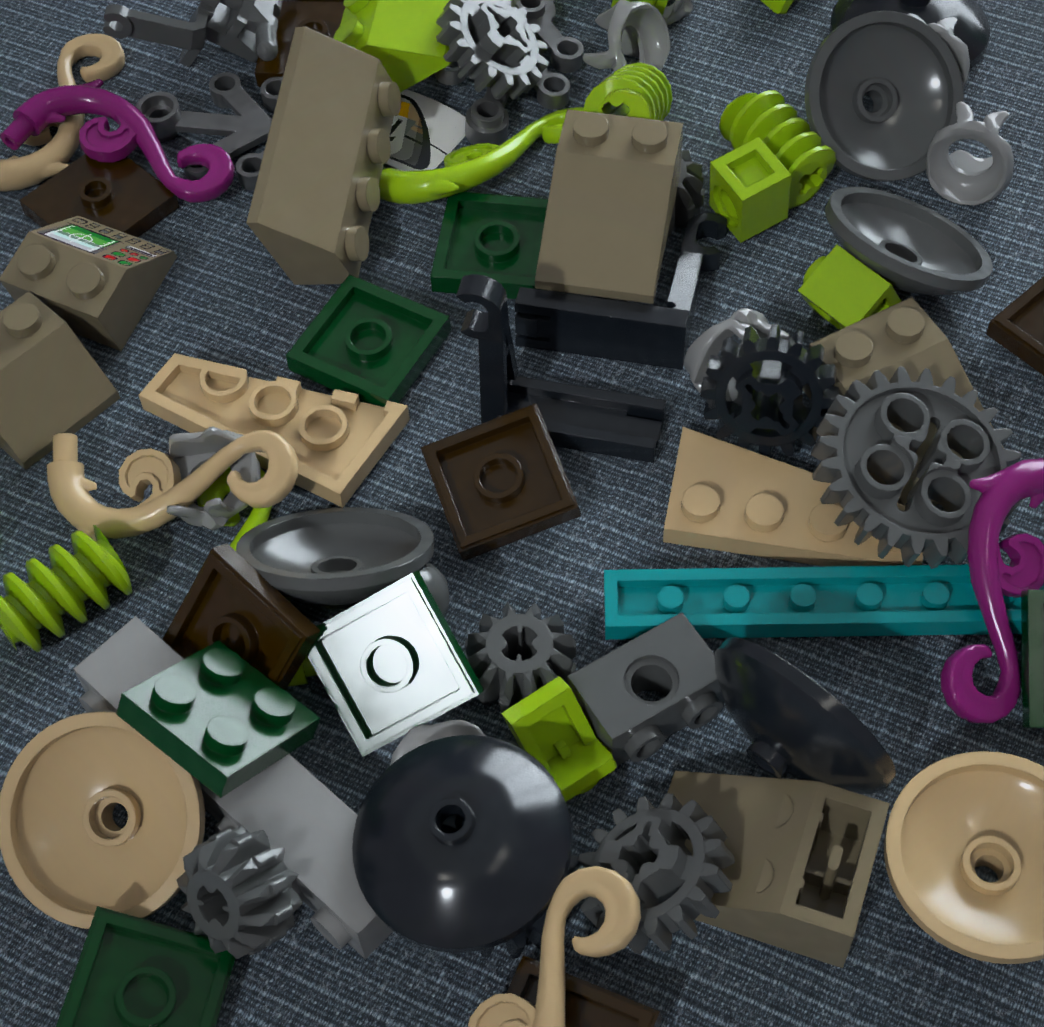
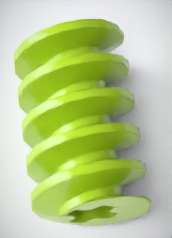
(637, 86)
(785, 135)
(60, 588)

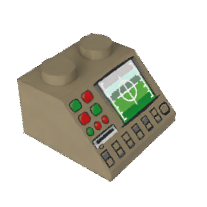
(89, 276)

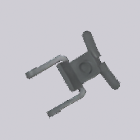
(236, 25)

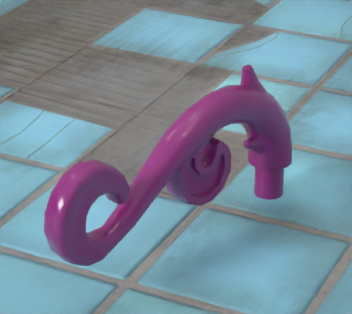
(135, 130)
(991, 582)

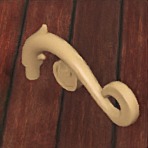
(32, 169)
(151, 467)
(615, 933)

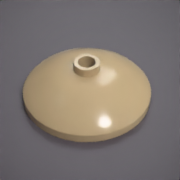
(966, 816)
(62, 828)

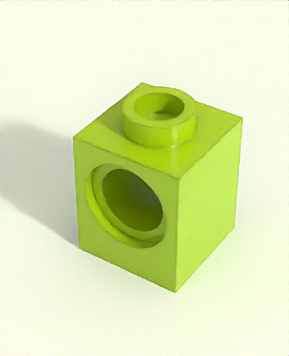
(750, 189)
(845, 289)

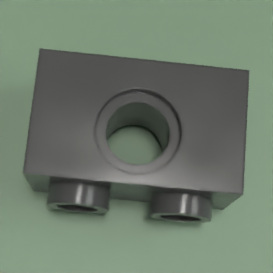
(664, 660)

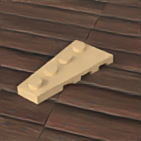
(331, 434)
(759, 508)

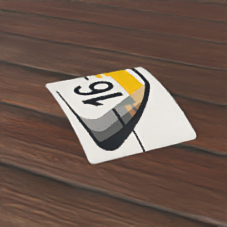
(423, 133)

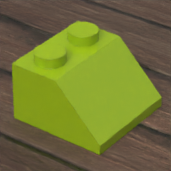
(397, 34)

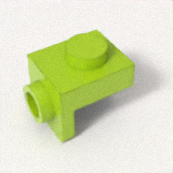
(560, 737)

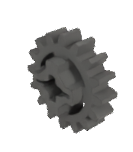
(493, 45)
(667, 879)

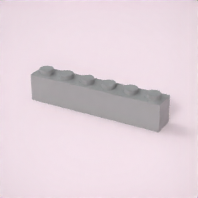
(280, 800)

